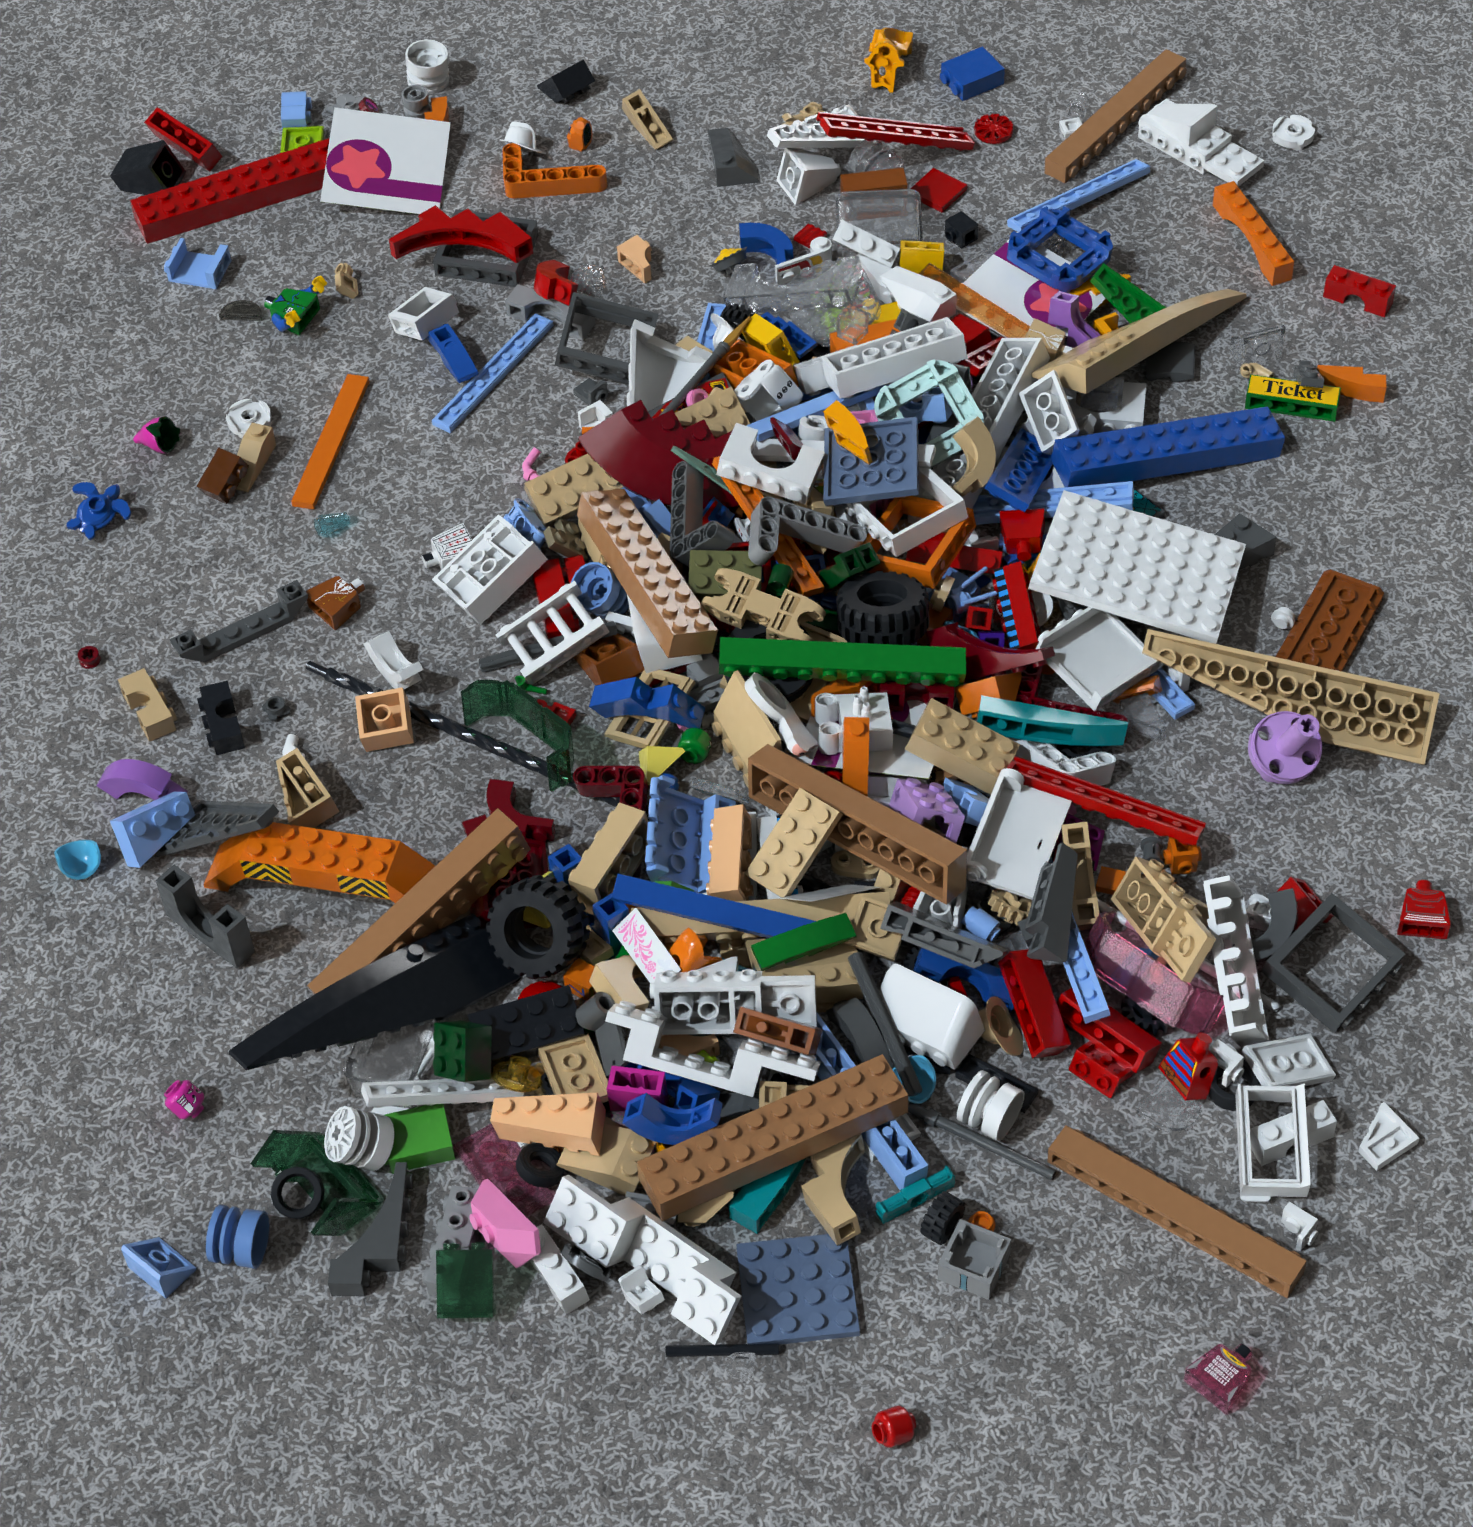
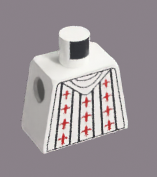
(447, 546)

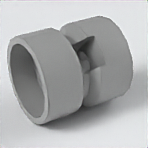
(415, 101)

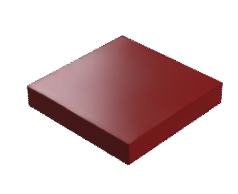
(939, 189)

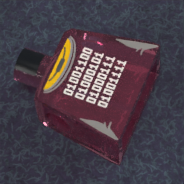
(1220, 1375)

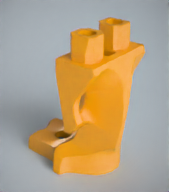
(886, 51)

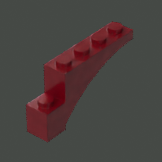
(984, 657)

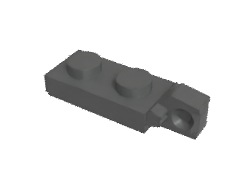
(1308, 375)

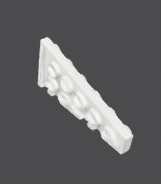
(810, 134)

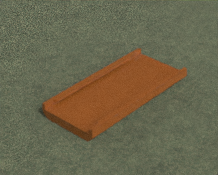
(1332, 621)

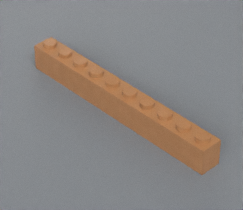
(1115, 116)
(1177, 1211)

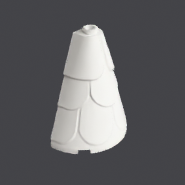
(659, 367)

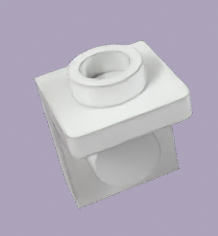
(1300, 1222)

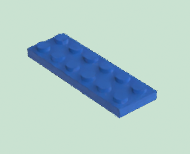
(1020, 471)

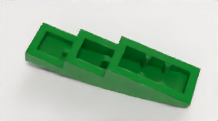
(803, 941)

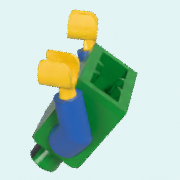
(295, 308)

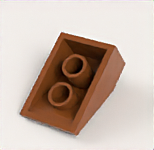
(610, 660)

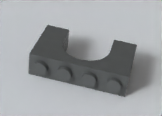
(223, 933)

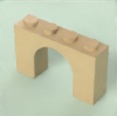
(617, 980)

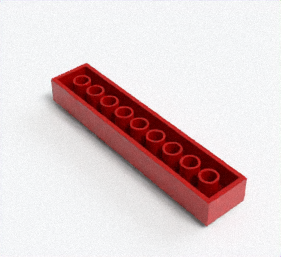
(231, 192)

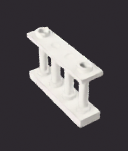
(554, 655)

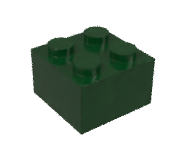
(462, 1050)

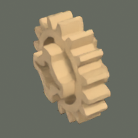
(1009, 905)

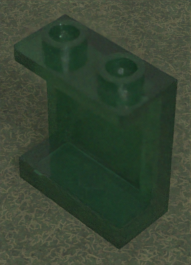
(465, 1281)

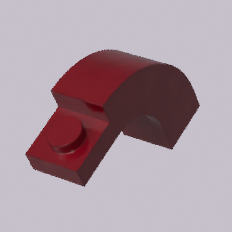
(502, 795)

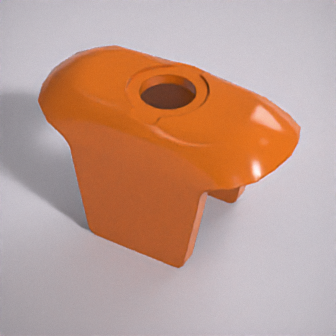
(689, 952)

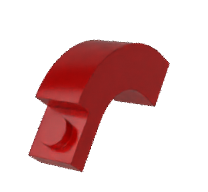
(553, 282)

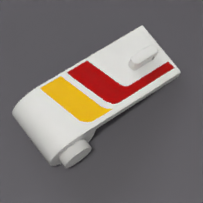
(819, 251)

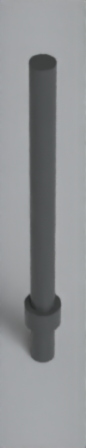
(934, 1119)

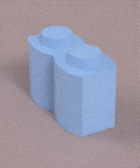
(295, 109)

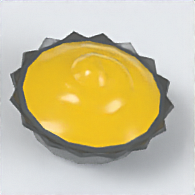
(728, 259)

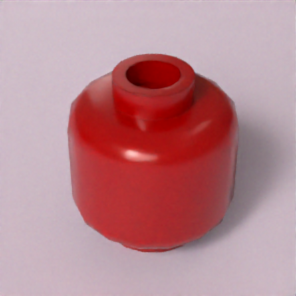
(893, 1426)

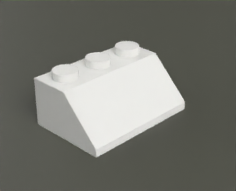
(1049, 411)

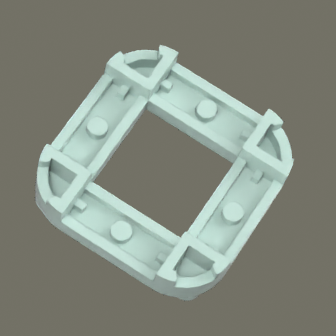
(918, 383)

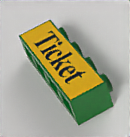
(1290, 398)

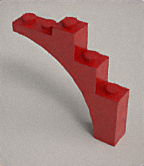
(465, 228)

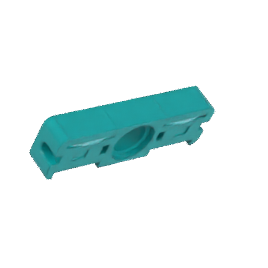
(915, 1195)

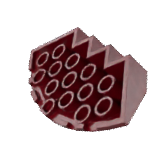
(640, 456)

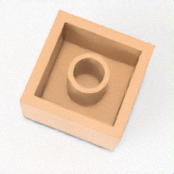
(384, 719)

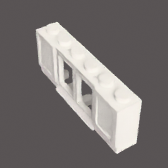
(1230, 922)

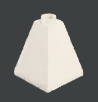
(805, 173)

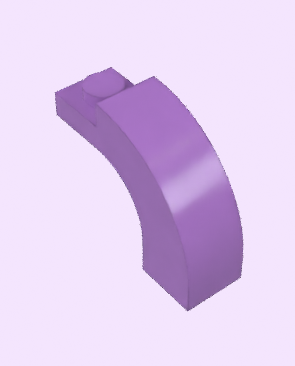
(137, 777)

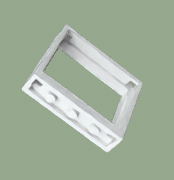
(952, 513)

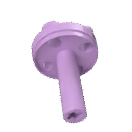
(1285, 746)

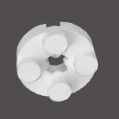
(1284, 135)
(258, 413)

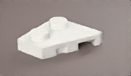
(1386, 1138)

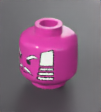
(184, 1099)

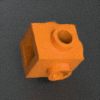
(1181, 857)

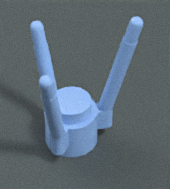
(959, 600)

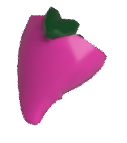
(159, 435)

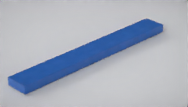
(703, 907)

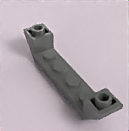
(291, 600)

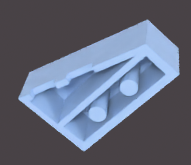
(151, 826)

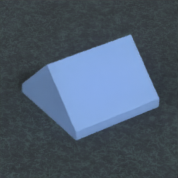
(157, 1264)

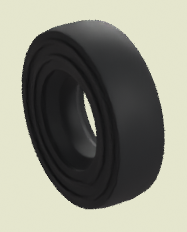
(534, 1176)

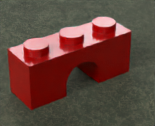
(1375, 293)

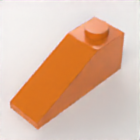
(855, 753)

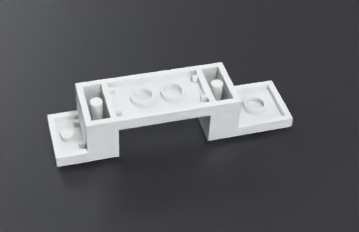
(748, 1065)
(640, 1238)

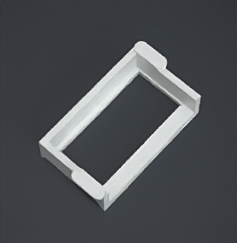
(1262, 1189)

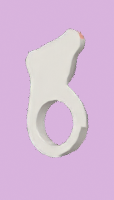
(774, 704)

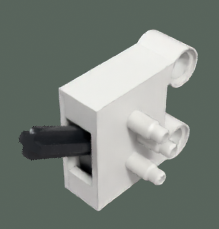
(875, 706)

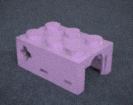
(925, 801)

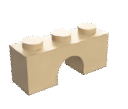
(141, 690)

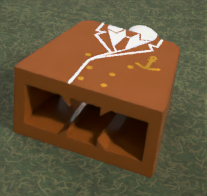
(335, 600)

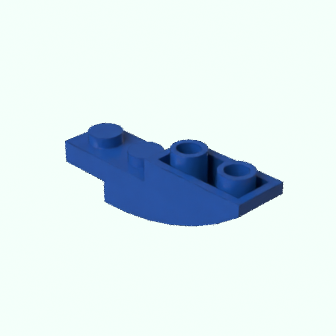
(452, 353)

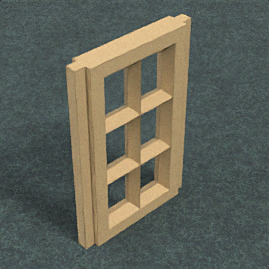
(660, 725)

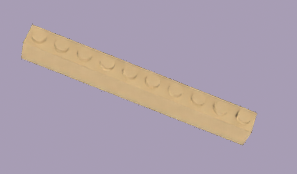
(669, 927)

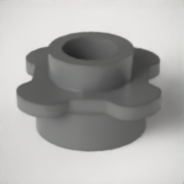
(271, 705)

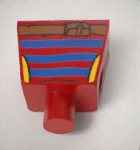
(1190, 1066)

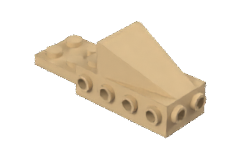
(1165, 916)

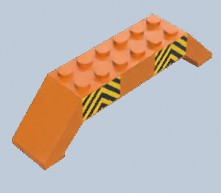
(319, 861)

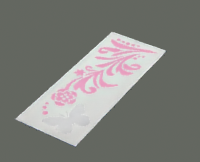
(644, 946)

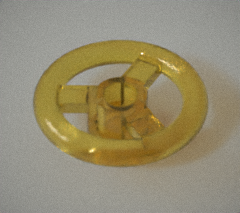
(518, 1070)

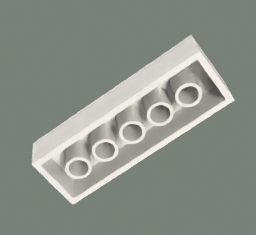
(892, 357)

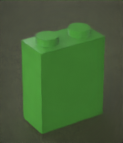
(420, 1137)

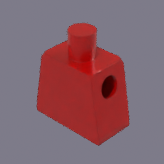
(1022, 531)

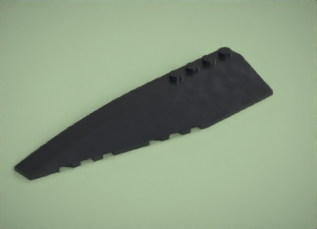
(402, 989)

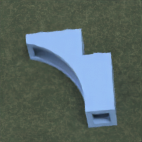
(655, 514)

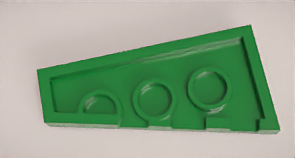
(1124, 295)

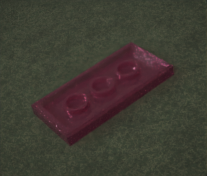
(496, 1160)

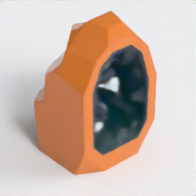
(579, 134)

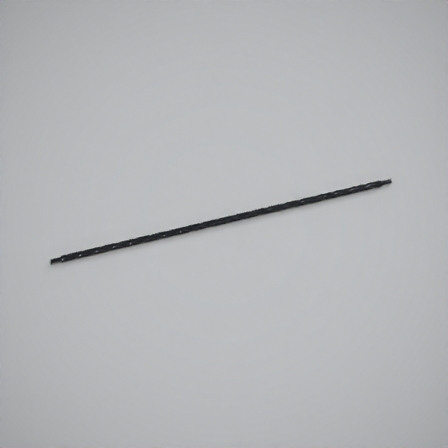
(487, 743)

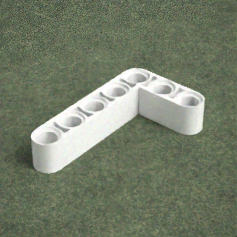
(1092, 767)

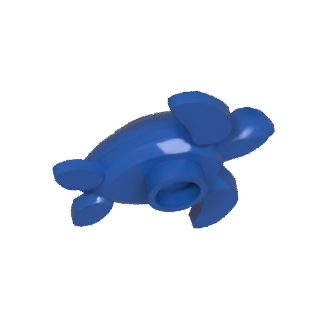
(97, 509)

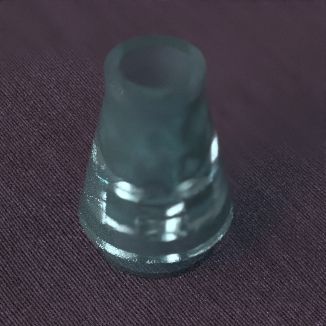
(330, 523)

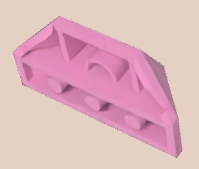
(504, 1225)

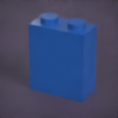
(972, 73)

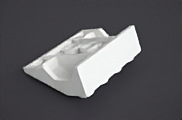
(490, 569)

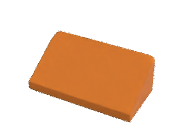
(1148, 685)

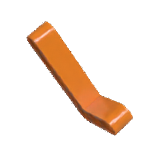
(548, 181)

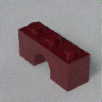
(900, 693)

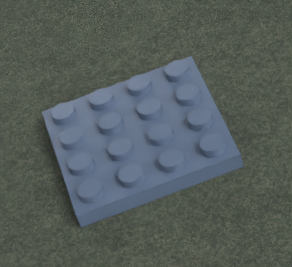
(892, 470)
(797, 1290)

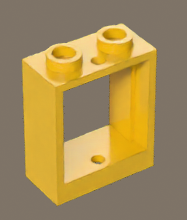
(769, 339)

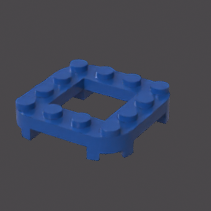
(1065, 277)

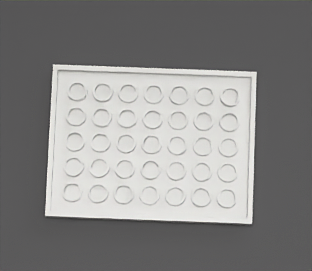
(1138, 567)

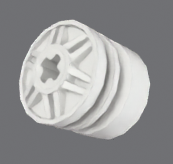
(427, 65)
(989, 1105)
(359, 1138)

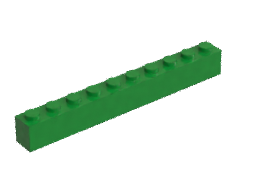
(843, 661)

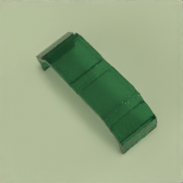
(510, 700)

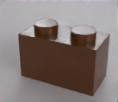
(223, 475)

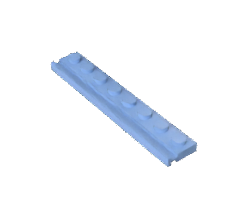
(1120, 494)

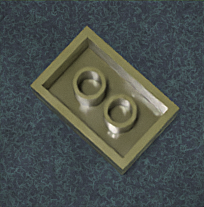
(705, 564)

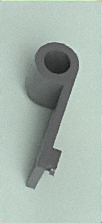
(609, 1035)

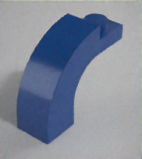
(767, 240)
(669, 1125)

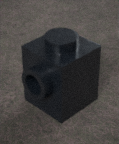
(961, 229)

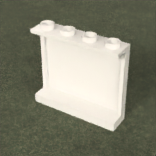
(1097, 656)

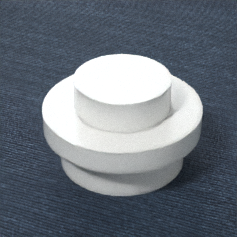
(1283, 618)

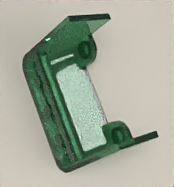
(347, 1194)

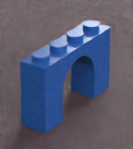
(606, 912)

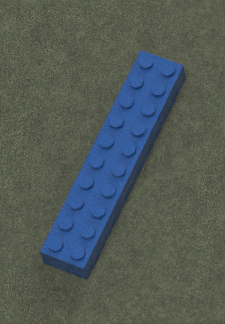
(1168, 448)

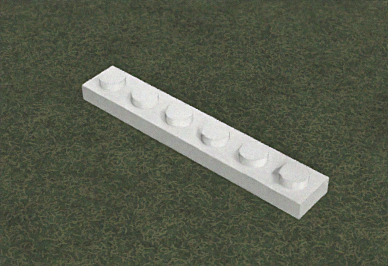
(433, 1092)

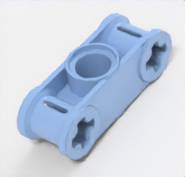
(526, 522)

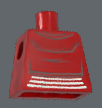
(1424, 912)

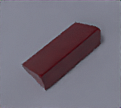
(786, 437)

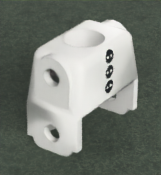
(767, 391)

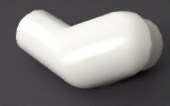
(291, 744)

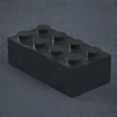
(530, 1024)

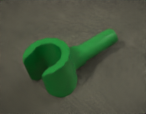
(521, 682)

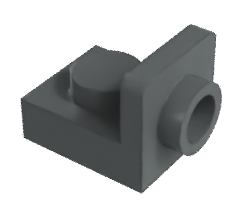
(591, 392)

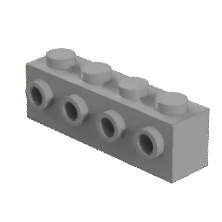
(453, 1228)

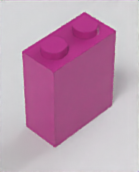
(630, 1083)

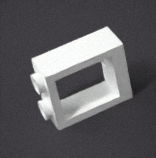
(423, 313)

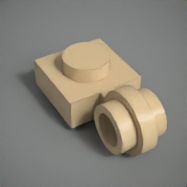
(344, 282)

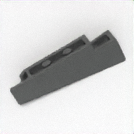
(939, 936)

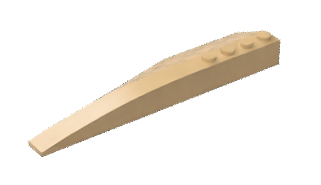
(1349, 707)

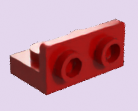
(1099, 1069)

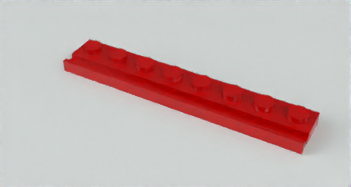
(895, 131)
(1110, 802)

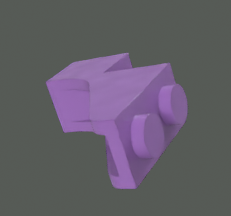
(1065, 313)

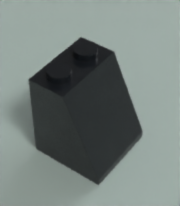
(148, 169)

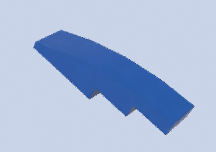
(799, 340)

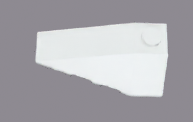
(920, 294)

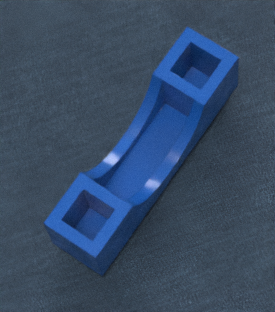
(985, 978)
(686, 1092)

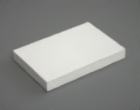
(1288, 1062)

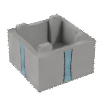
(974, 1259)

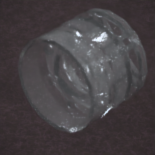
(873, 156)

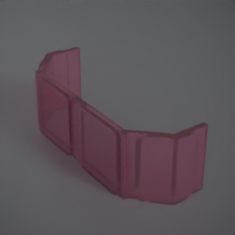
(1149, 981)

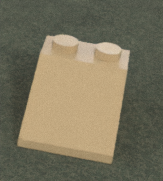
(617, 1160)

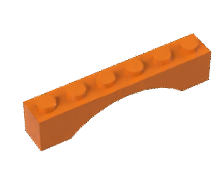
(1271, 255)

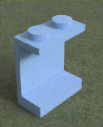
(197, 268)

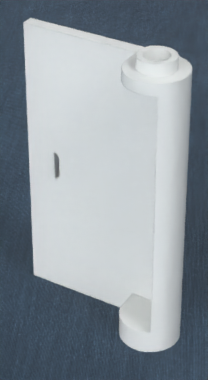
(1009, 833)

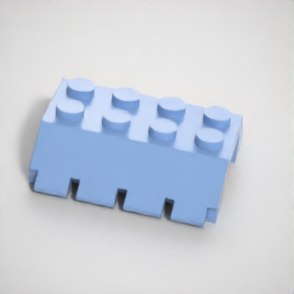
(679, 835)

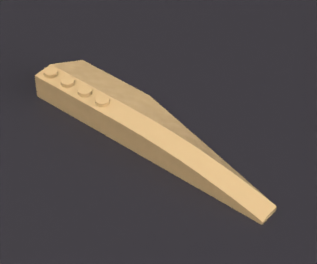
(1122, 348)

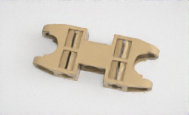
(747, 602)

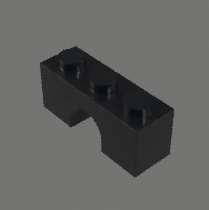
(224, 732)

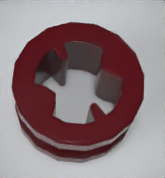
(89, 651)

